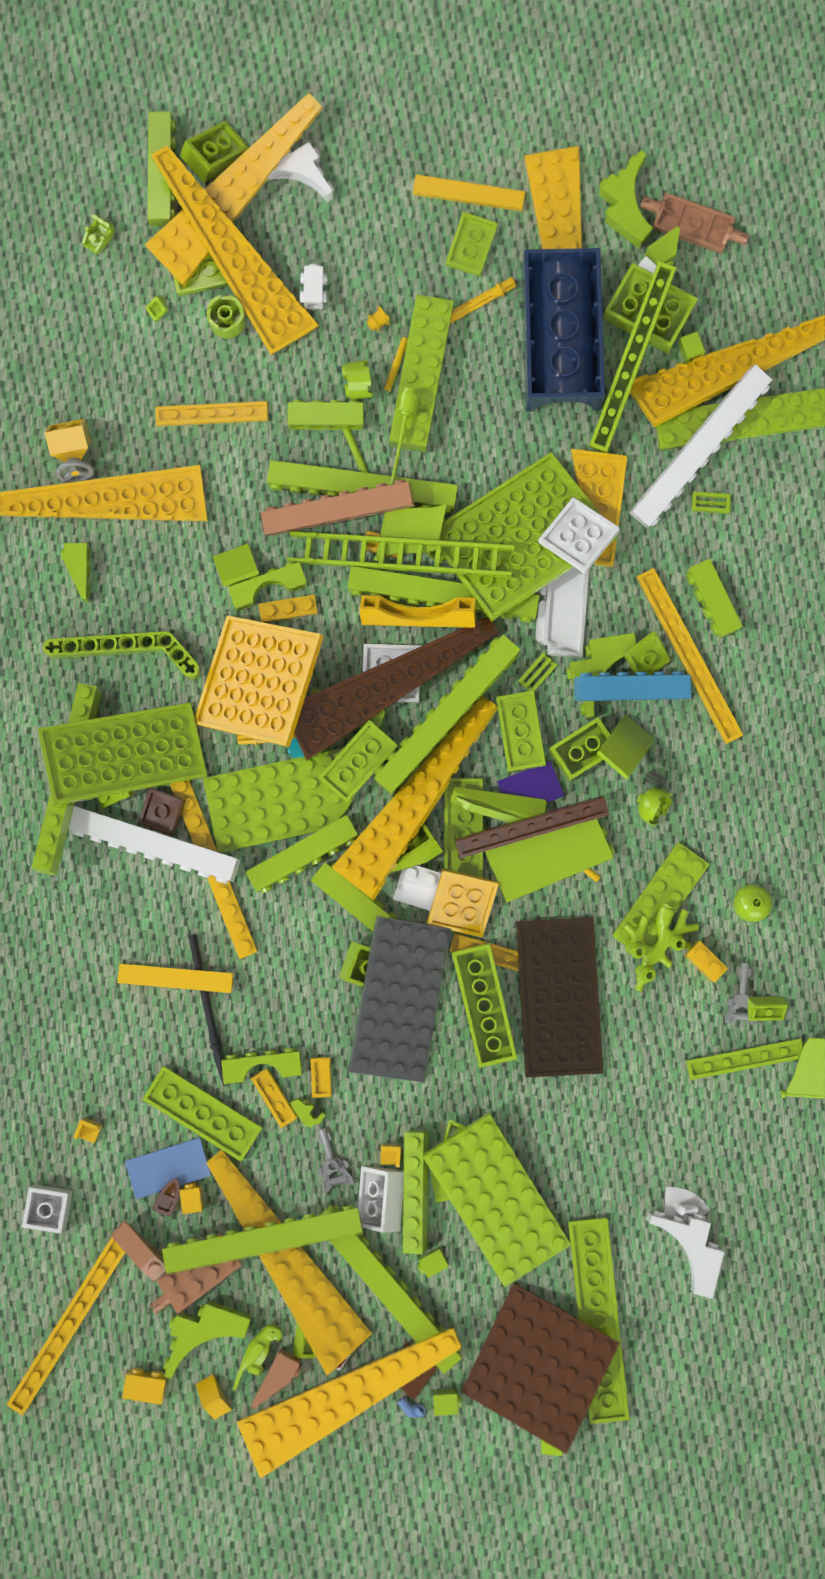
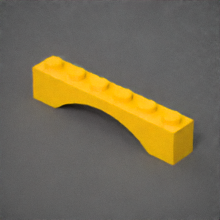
(383, 612)

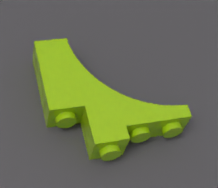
(623, 212)
(602, 654)
(190, 1331)

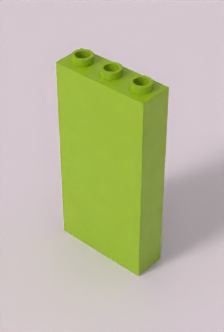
(548, 858)

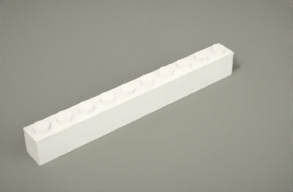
(700, 446)
(153, 845)

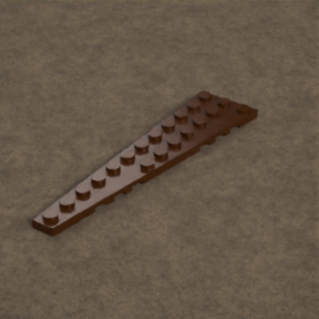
(349, 704)

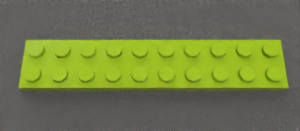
(768, 417)
(598, 1308)

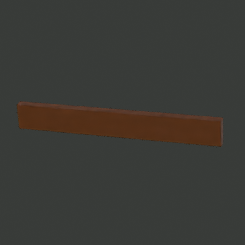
(531, 826)

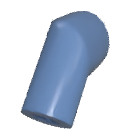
(411, 1410)

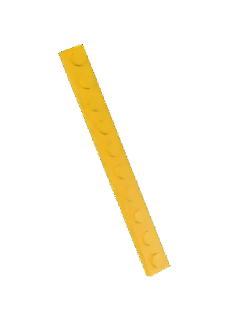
(689, 656)
(222, 892)
(66, 1327)

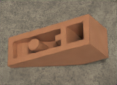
(139, 1250)
(279, 1375)

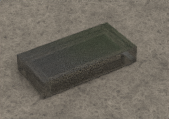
(654, 779)

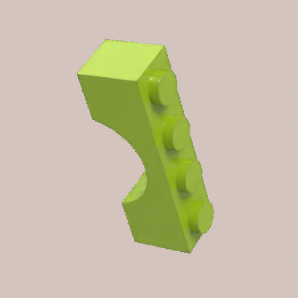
(245, 593)
(287, 1063)

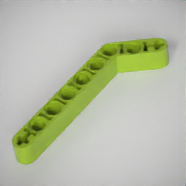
(119, 648)

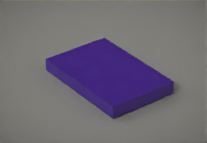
(533, 783)

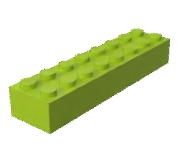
(423, 369)

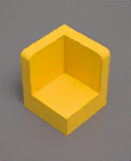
(88, 1130)
(390, 1154)

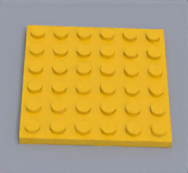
(258, 680)

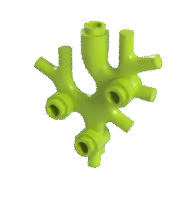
(666, 938)

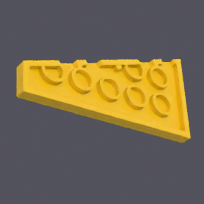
(602, 481)

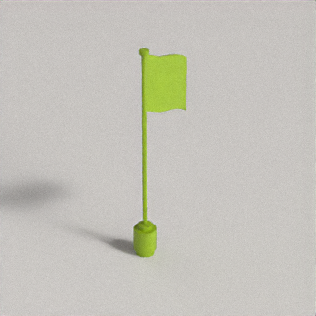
(410, 522)
(809, 1072)

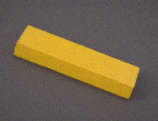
(274, 1098)

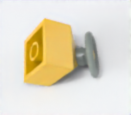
(69, 443)

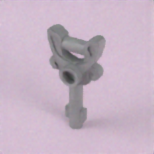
(741, 999)
(332, 1164)

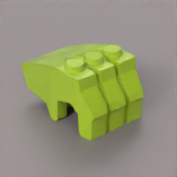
(98, 234)
(303, 1110)

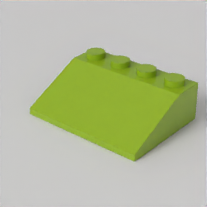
(628, 301)

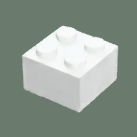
(47, 1208)

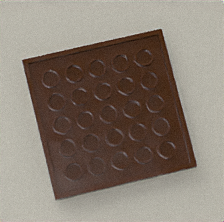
(540, 1368)

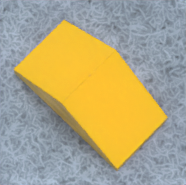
(212, 1397)

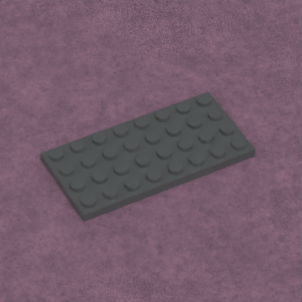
(399, 999)

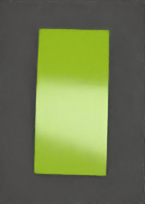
(625, 746)

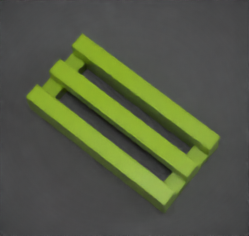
(694, 508)
(547, 661)

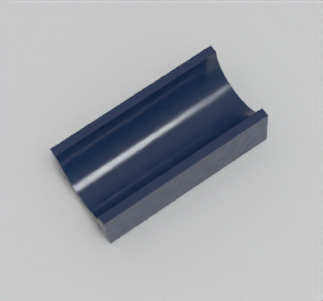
(562, 327)

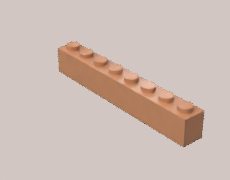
(338, 508)

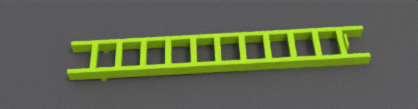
(402, 541)

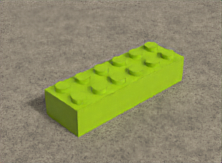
(484, 1005)

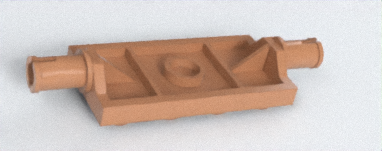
(696, 222)
(188, 1286)

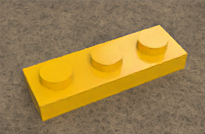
(288, 608)

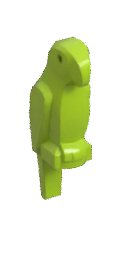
(258, 1351)

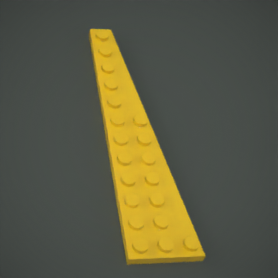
(178, 243)
(692, 383)
(152, 495)
(386, 837)
(304, 1419)

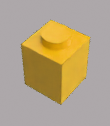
(191, 1198)

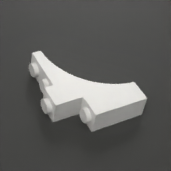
(304, 167)
(703, 1258)

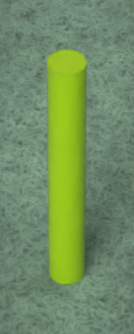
(355, 451)

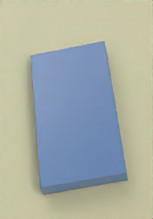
(154, 1170)

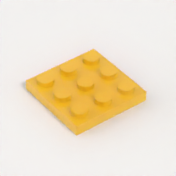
(462, 902)

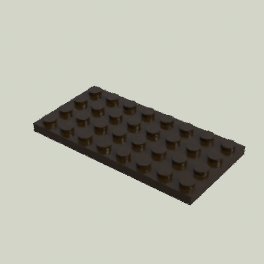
(559, 997)

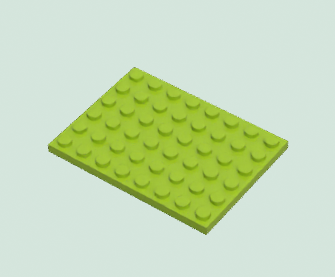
(516, 516)

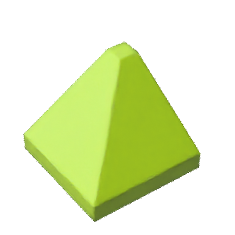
(157, 307)

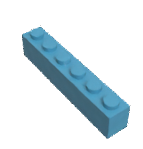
(632, 687)

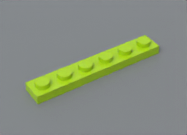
(744, 1059)

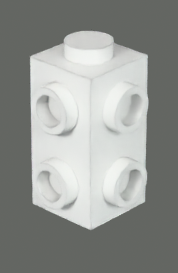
(314, 282)

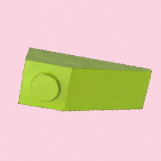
(77, 560)

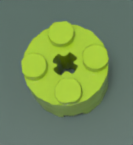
(232, 309)
(358, 380)

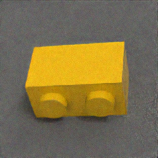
(705, 961)
(145, 1386)

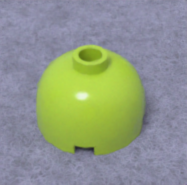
(653, 804)
(744, 901)

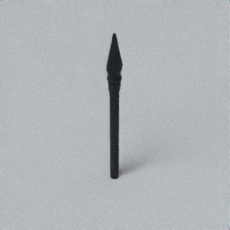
(213, 1036)

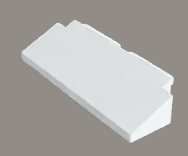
(563, 614)

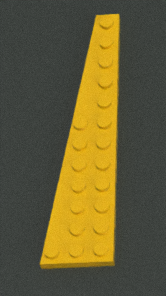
(556, 196)
(264, 297)
(316, 1305)

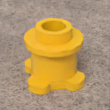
(377, 320)

